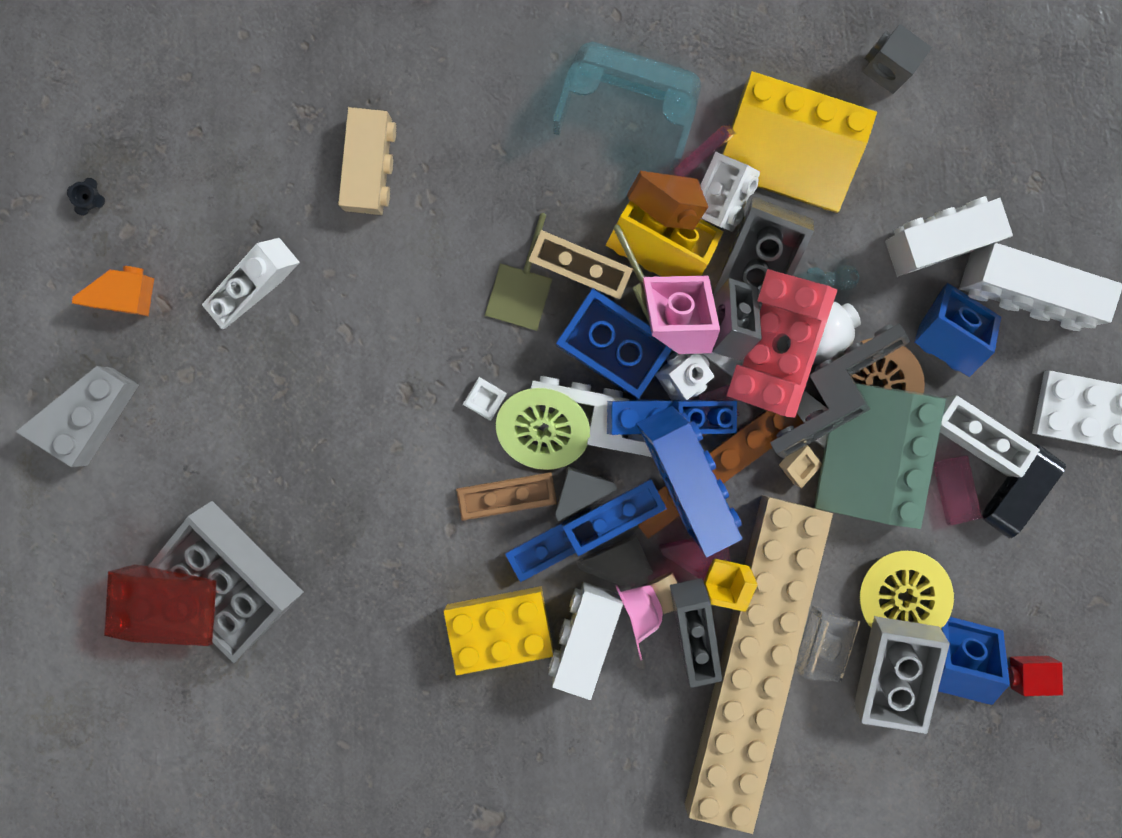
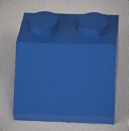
(959, 331)
(974, 662)

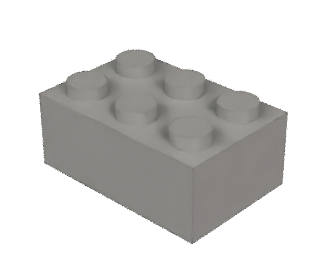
(901, 674)

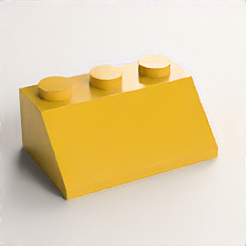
(663, 248)

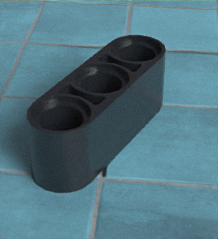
(1021, 496)

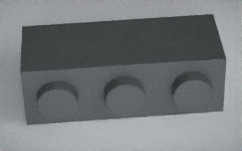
(696, 632)

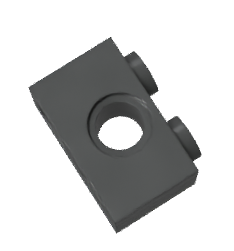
(895, 58)
(738, 319)

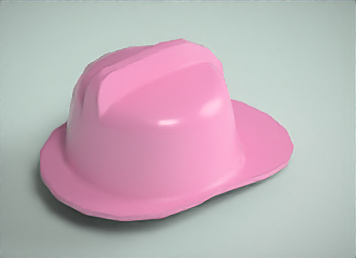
(643, 611)

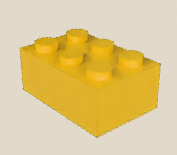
(498, 630)

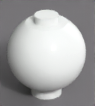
(838, 333)

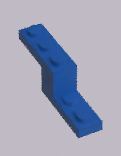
(586, 530)

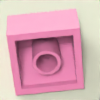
(682, 312)

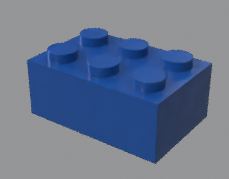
(613, 344)

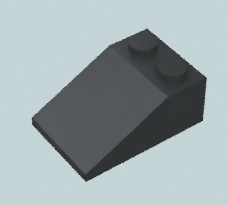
(766, 240)

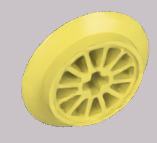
(936, 578)

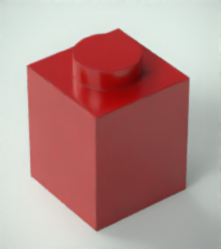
(1036, 675)

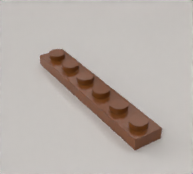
(729, 458)

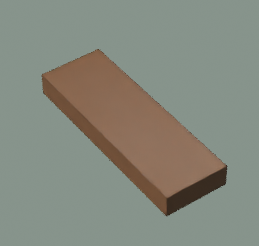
(506, 496)

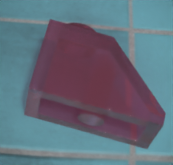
(690, 557)

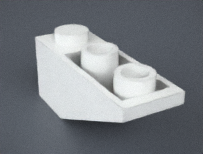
(250, 281)

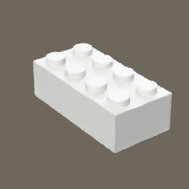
(1040, 287)

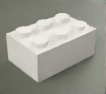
(948, 235)
(585, 640)

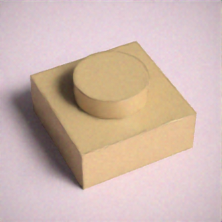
(800, 466)

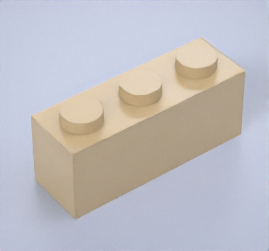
(366, 161)
(580, 264)

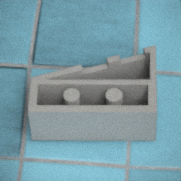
(81, 416)

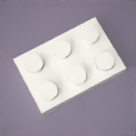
(1080, 410)

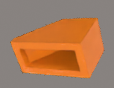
(119, 291)

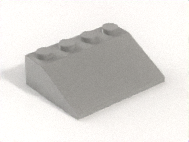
(248, 585)

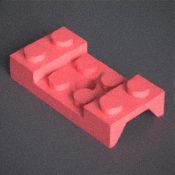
(792, 309)

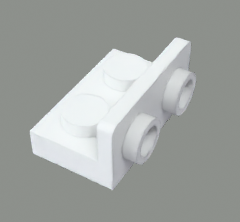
(727, 190)

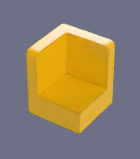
(730, 584)

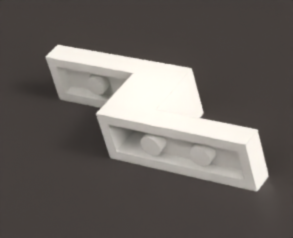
(598, 427)

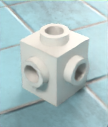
(685, 375)

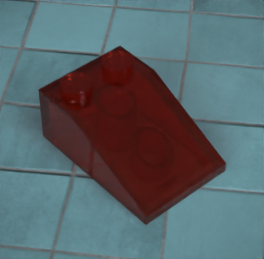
(159, 606)

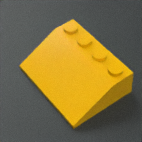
(799, 140)

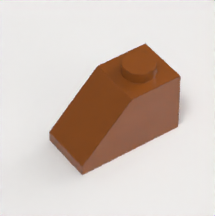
(669, 199)

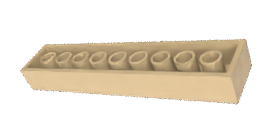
(758, 666)

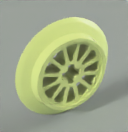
(534, 455)

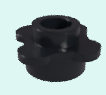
(78, 190)

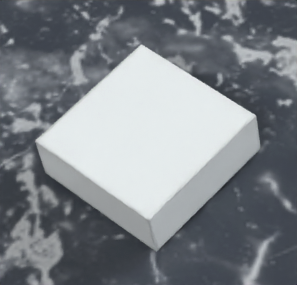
(484, 399)

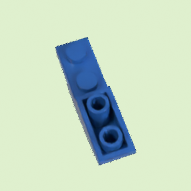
(625, 414)

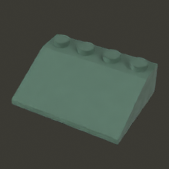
(883, 458)

